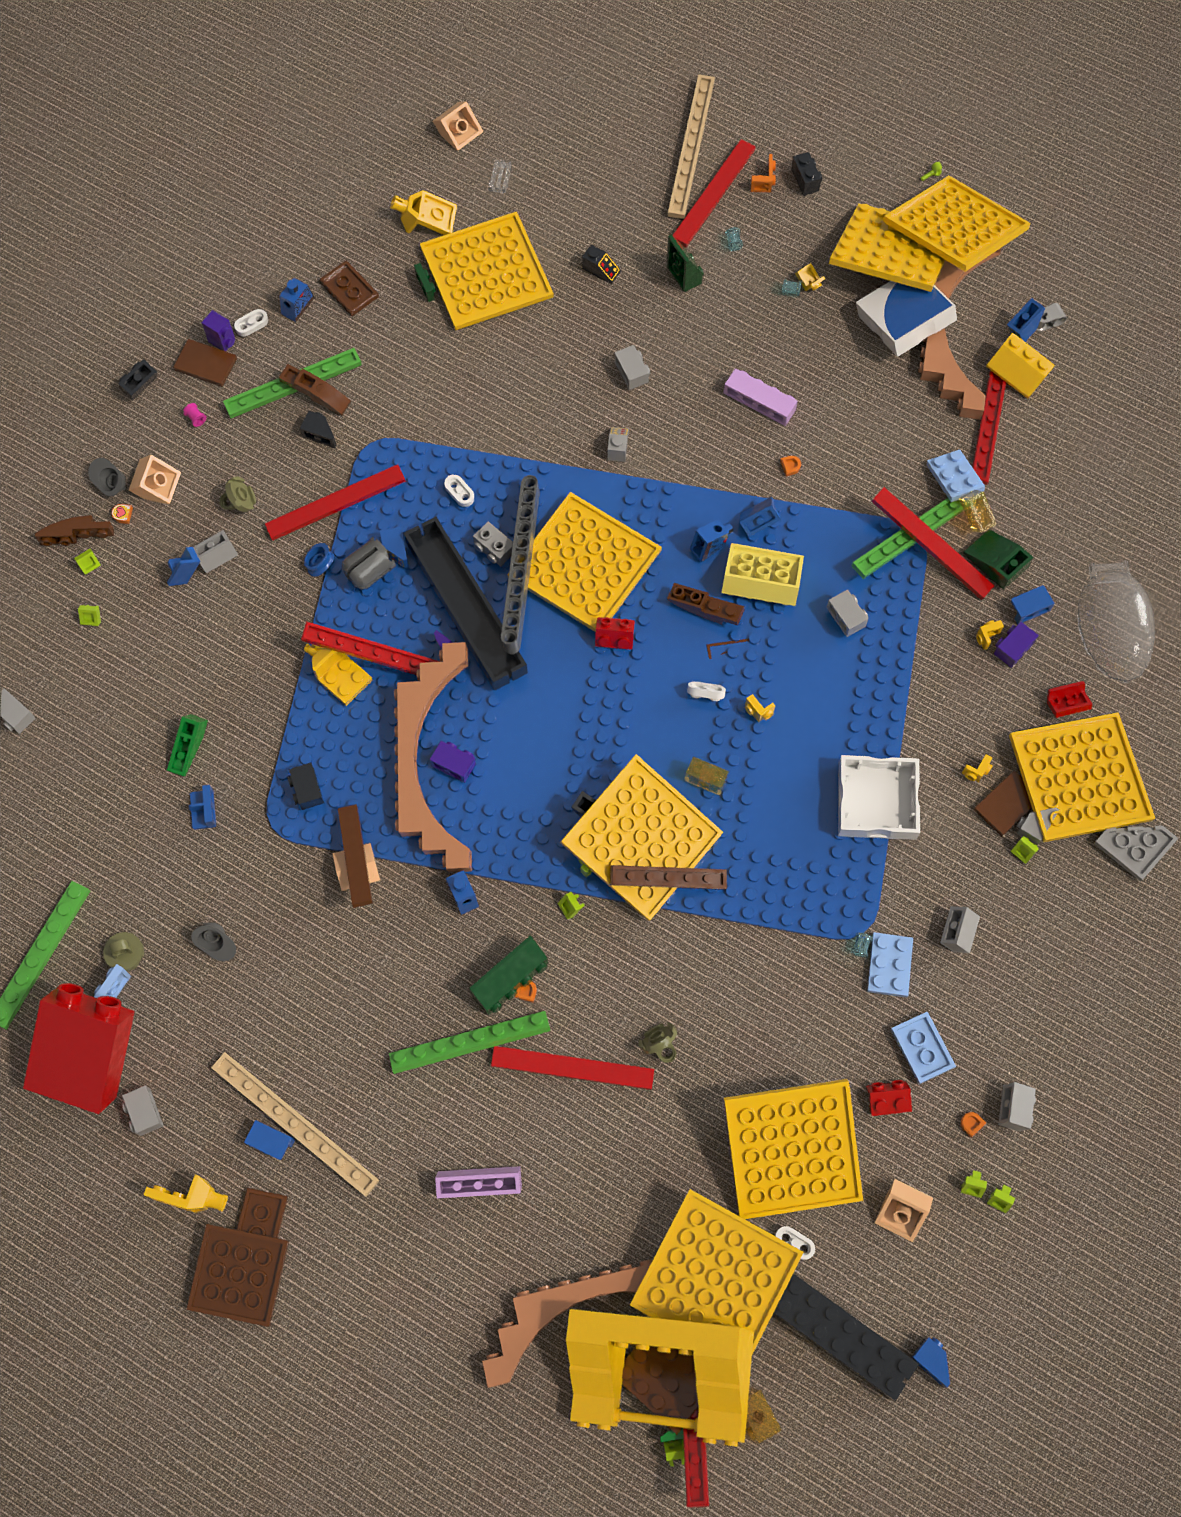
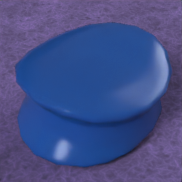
(318, 559)

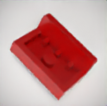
(614, 633)
(1068, 699)
(889, 1098)

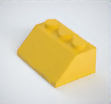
(1020, 365)

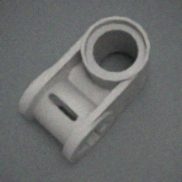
(1052, 317)

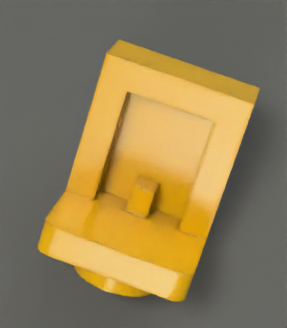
(809, 277)
(988, 630)
(754, 708)
(976, 774)

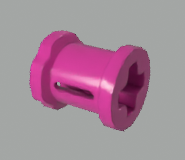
(194, 414)

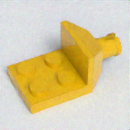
(427, 211)
(338, 673)
(199, 1198)

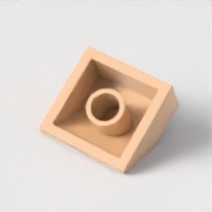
(458, 125)
(154, 480)
(341, 870)
(904, 1210)

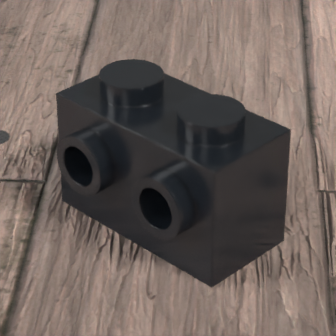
(806, 173)
(137, 379)
(306, 786)

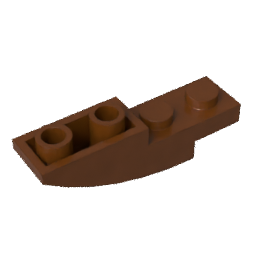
(315, 388)
(66, 531)
(703, 605)

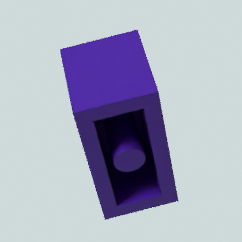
(218, 331)
(1016, 644)
(453, 761)

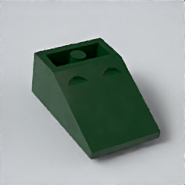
(999, 557)

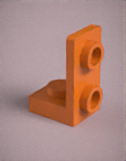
(764, 183)

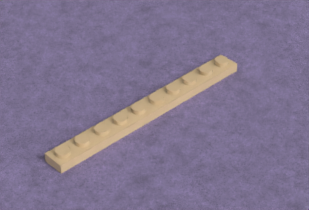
(691, 147)
(295, 1124)

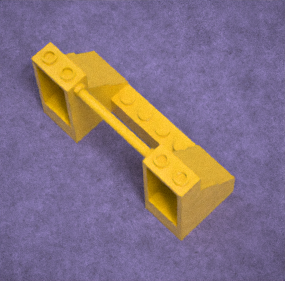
(721, 1363)

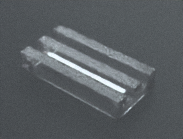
(502, 165)

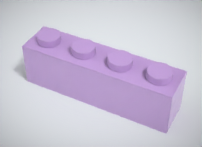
(760, 396)
(478, 1182)

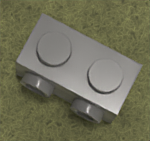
(632, 367)
(493, 544)
(214, 551)
(847, 612)
(960, 929)
(1017, 1106)
(142, 1111)

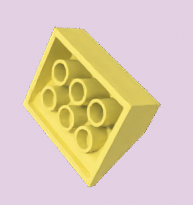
(763, 574)

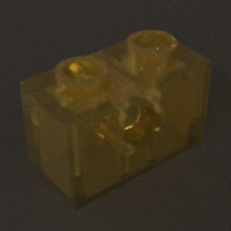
(978, 511)
(706, 776)
(768, 1425)

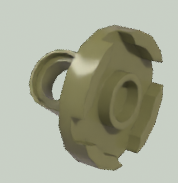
(239, 495)
(123, 950)
(657, 1039)

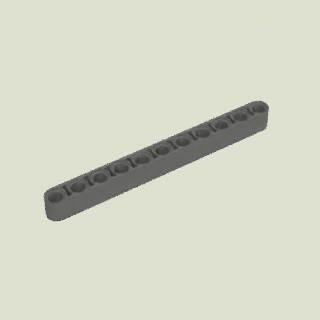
(520, 572)

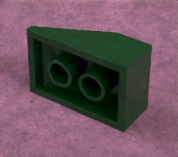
(682, 265)

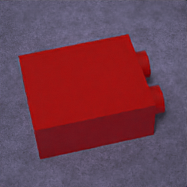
(78, 1048)

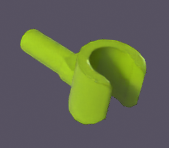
(936, 170)

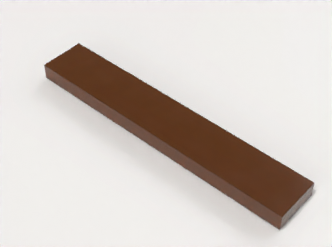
(355, 856)
(668, 877)

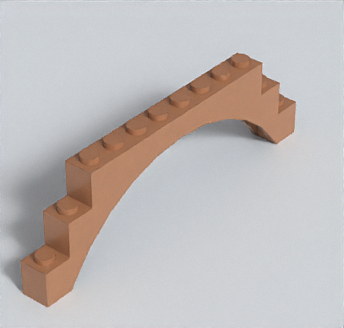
(938, 360)
(412, 707)
(540, 1308)

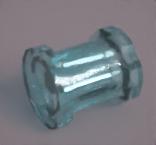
(733, 236)
(791, 287)
(861, 945)

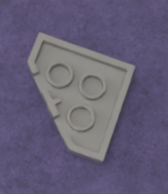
(1136, 847)

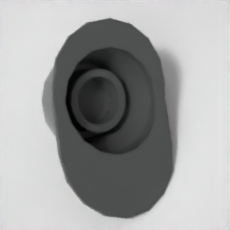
(106, 477)
(214, 941)

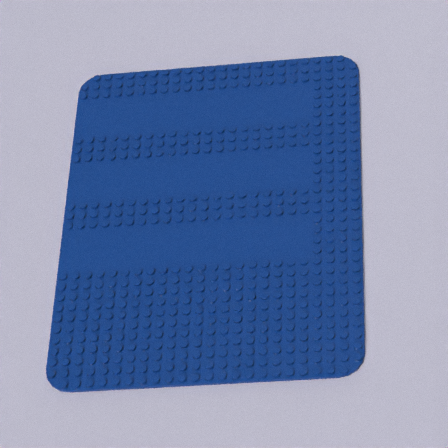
(595, 707)

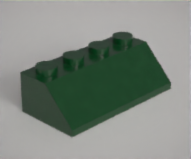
(509, 975)

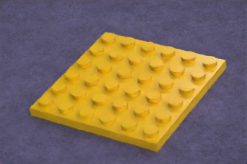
(956, 223)
(884, 252)
(486, 270)
(587, 561)
(1085, 773)
(641, 824)
(793, 1149)
(716, 1270)

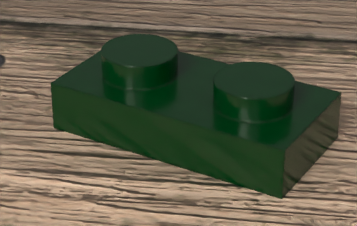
(422, 277)

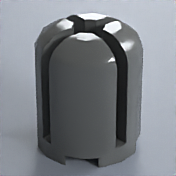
(367, 564)

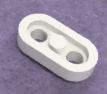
(251, 322)
(459, 492)
(706, 690)
(797, 1240)

